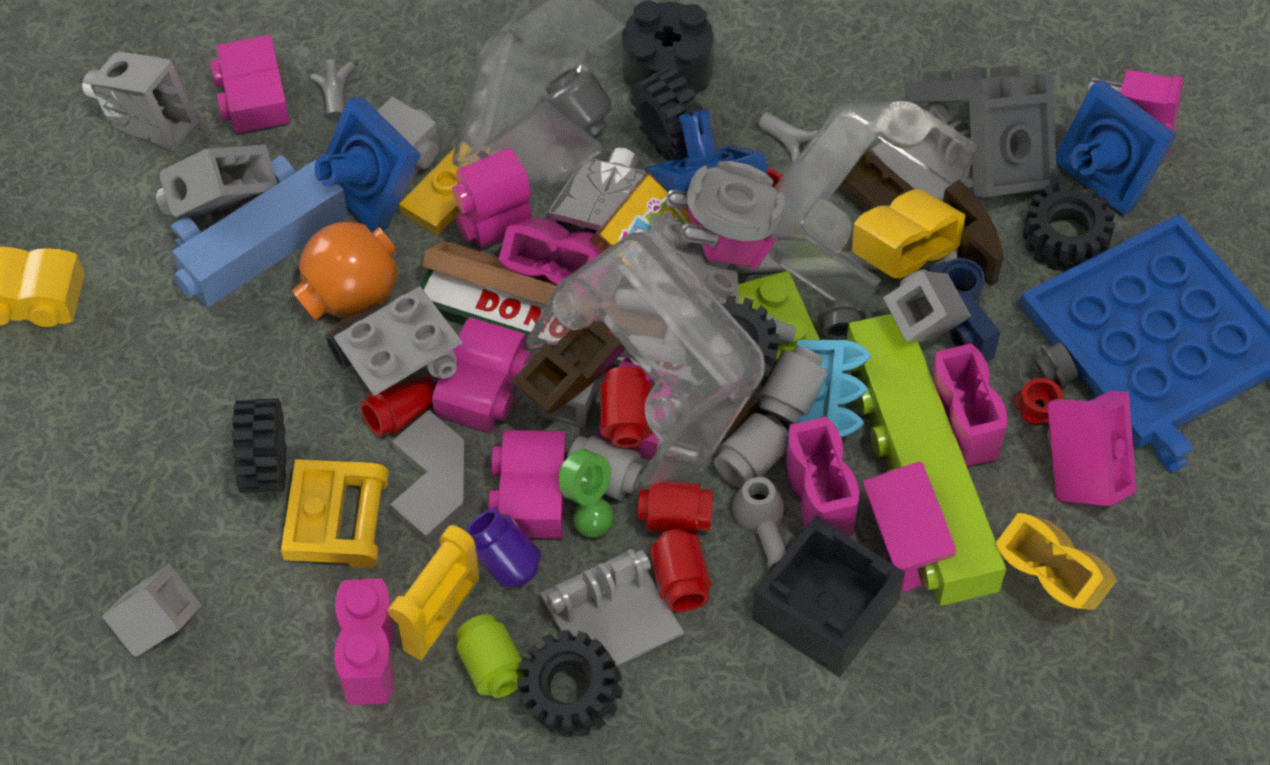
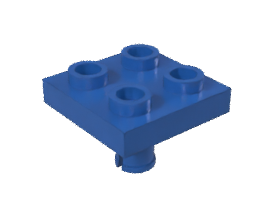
(1114, 147)
(701, 152)
(368, 163)

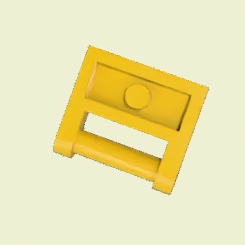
(317, 512)
(436, 592)

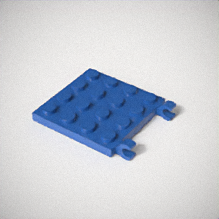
(1158, 324)

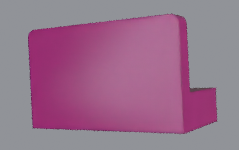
(1093, 449)
(909, 520)

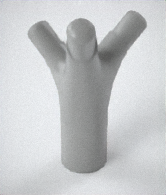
(333, 88)
(786, 133)

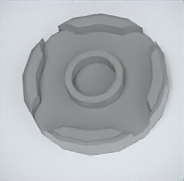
(736, 201)

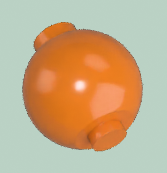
(345, 270)

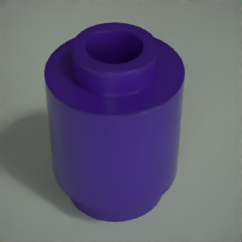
(504, 548)

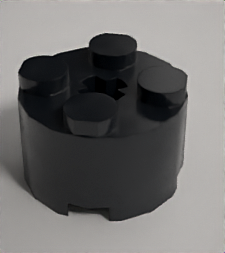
(668, 37)

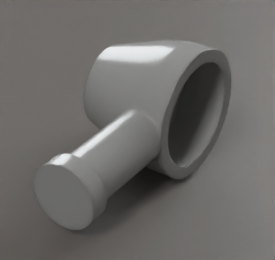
(761, 516)

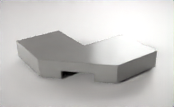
(439, 494)

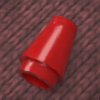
(397, 405)

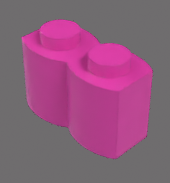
(251, 84)
(491, 198)
(545, 248)
(482, 382)
(970, 403)
(820, 475)
(530, 480)
(364, 642)

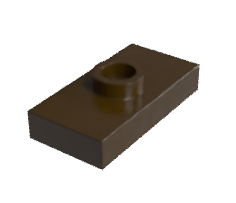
(872, 183)

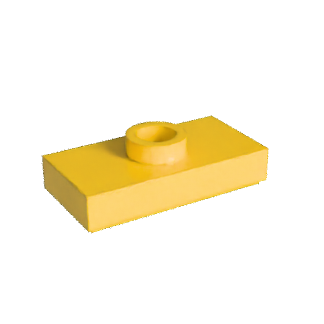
(432, 200)

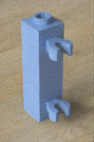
(255, 234)

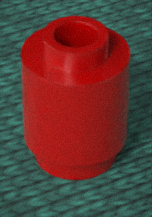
(623, 406)
(676, 506)
(680, 570)

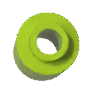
(489, 656)

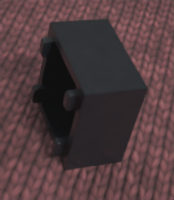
(827, 595)

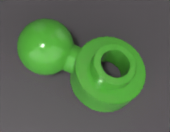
(585, 480)

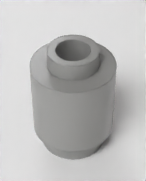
(793, 384)
(752, 449)
(623, 464)

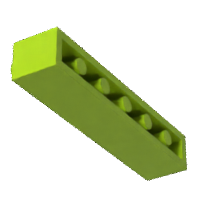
(915, 428)

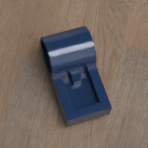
(979, 328)

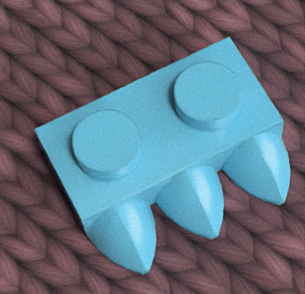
(838, 386)

